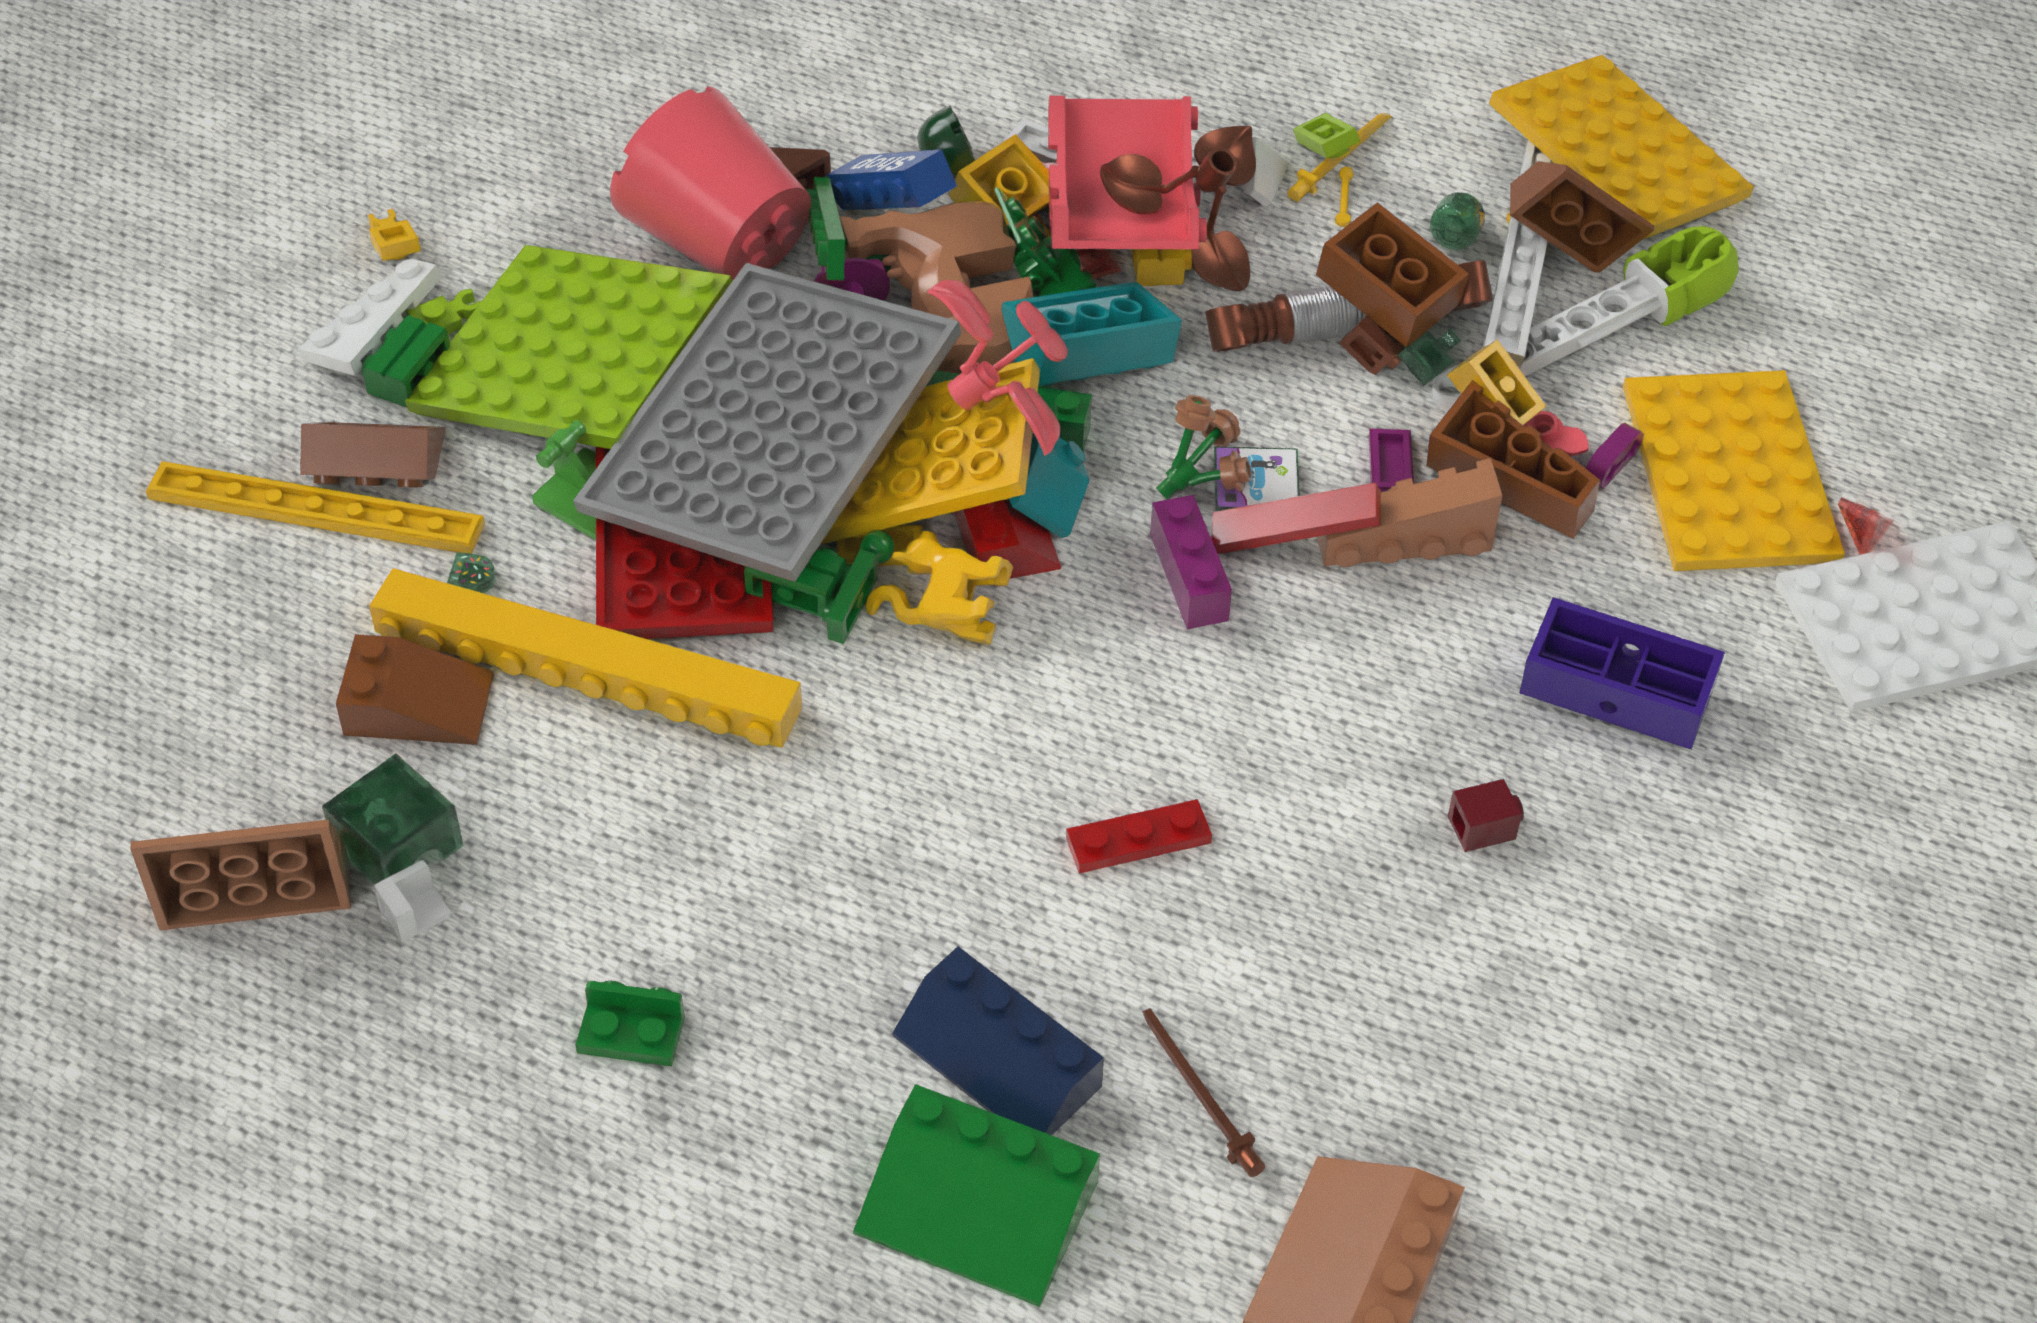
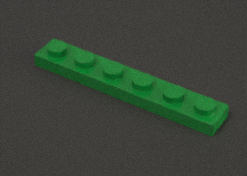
(827, 229)

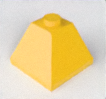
(1011, 169)

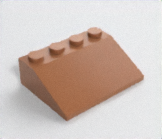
(244, 874)
(1358, 1245)

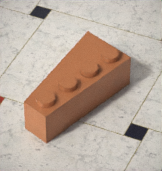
(1425, 520)

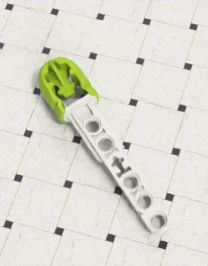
(1694, 260)

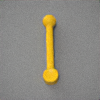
(1342, 218)

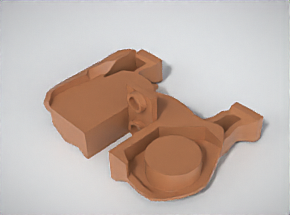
(942, 245)

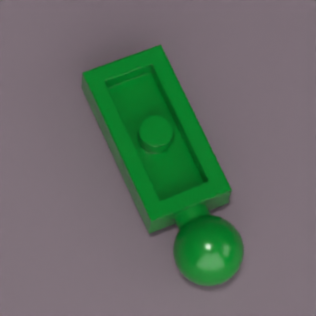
(856, 585)

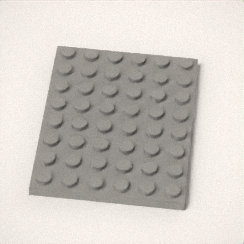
(768, 420)

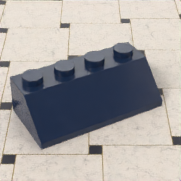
(998, 1045)

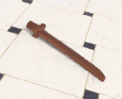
(1239, 1146)

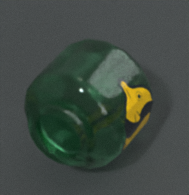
(1457, 220)

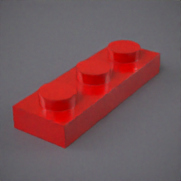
(1138, 836)

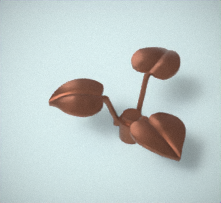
(1223, 159)

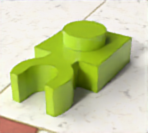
(446, 313)

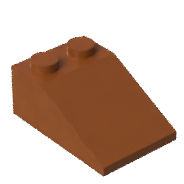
(411, 693)

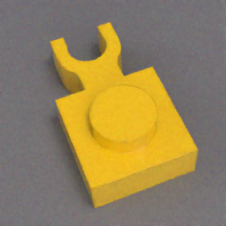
(392, 238)

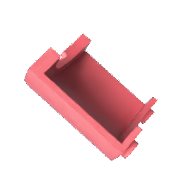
(1095, 133)

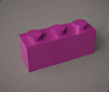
(1190, 562)

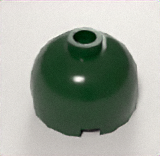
(945, 132)

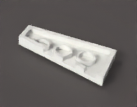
(362, 324)

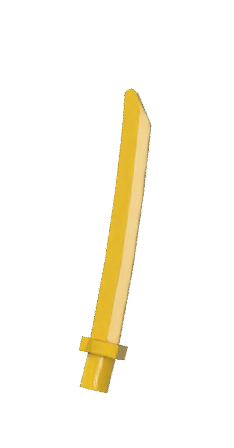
(1308, 180)

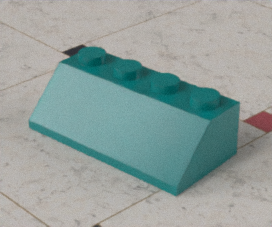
(1103, 330)

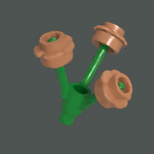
(1219, 429)

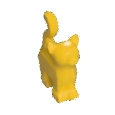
(949, 594)

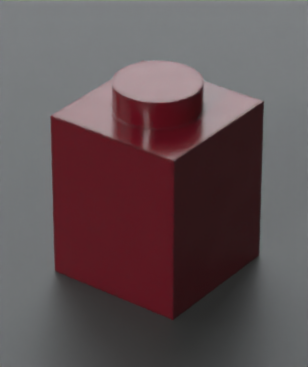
(1485, 815)

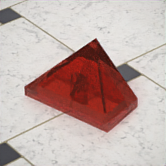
(1863, 524)

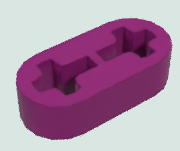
(1615, 453)

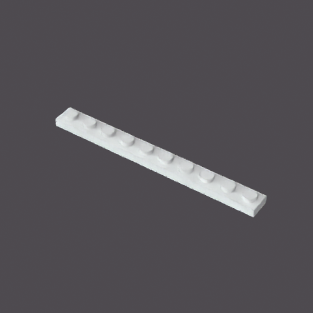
(1517, 279)

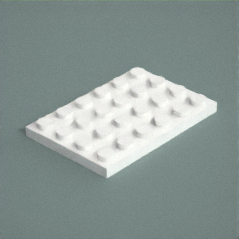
(1920, 614)

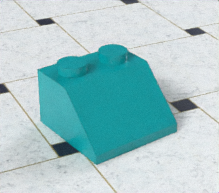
(1054, 486)

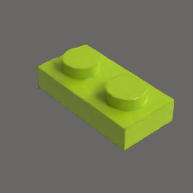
(1326, 136)

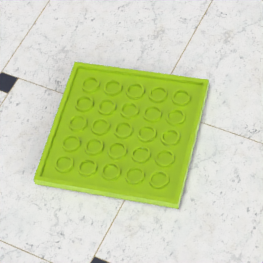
(567, 343)

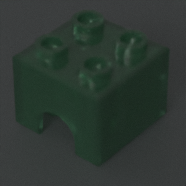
(393, 820)

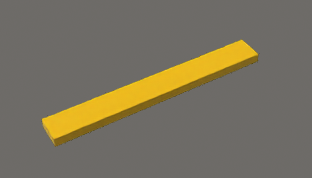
(316, 507)

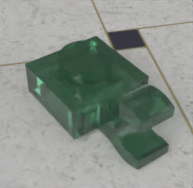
(1429, 356)

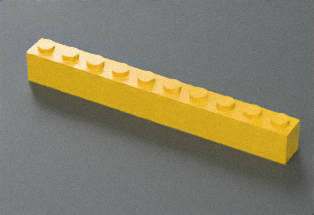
(588, 658)

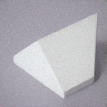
(1268, 173)

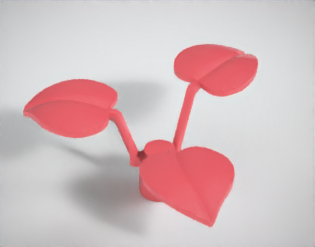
(979, 380)

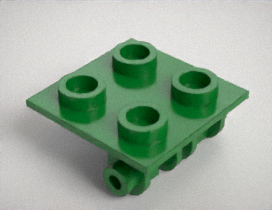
(1032, 255)

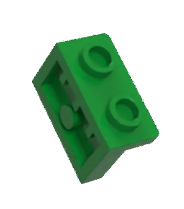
(631, 1023)

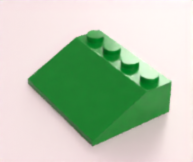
(978, 1194)

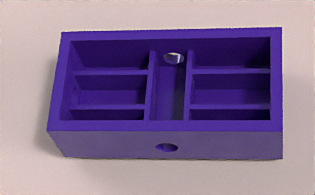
(1587, 668)

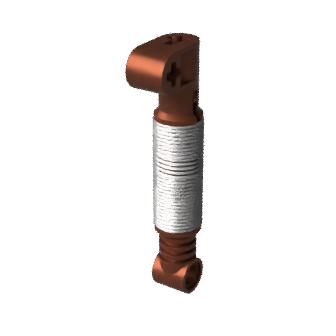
(1313, 314)

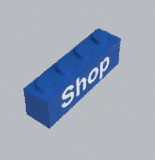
(891, 180)

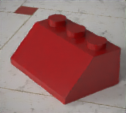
(1009, 534)

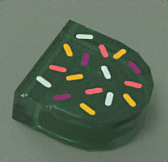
(472, 572)

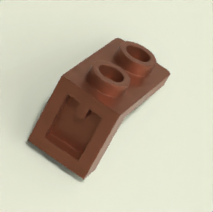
(1372, 346)

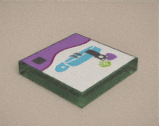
(1273, 477)

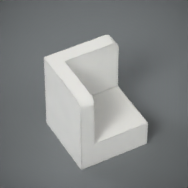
(411, 901)

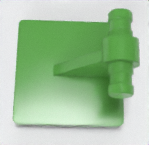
(570, 476)

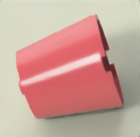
(710, 186)

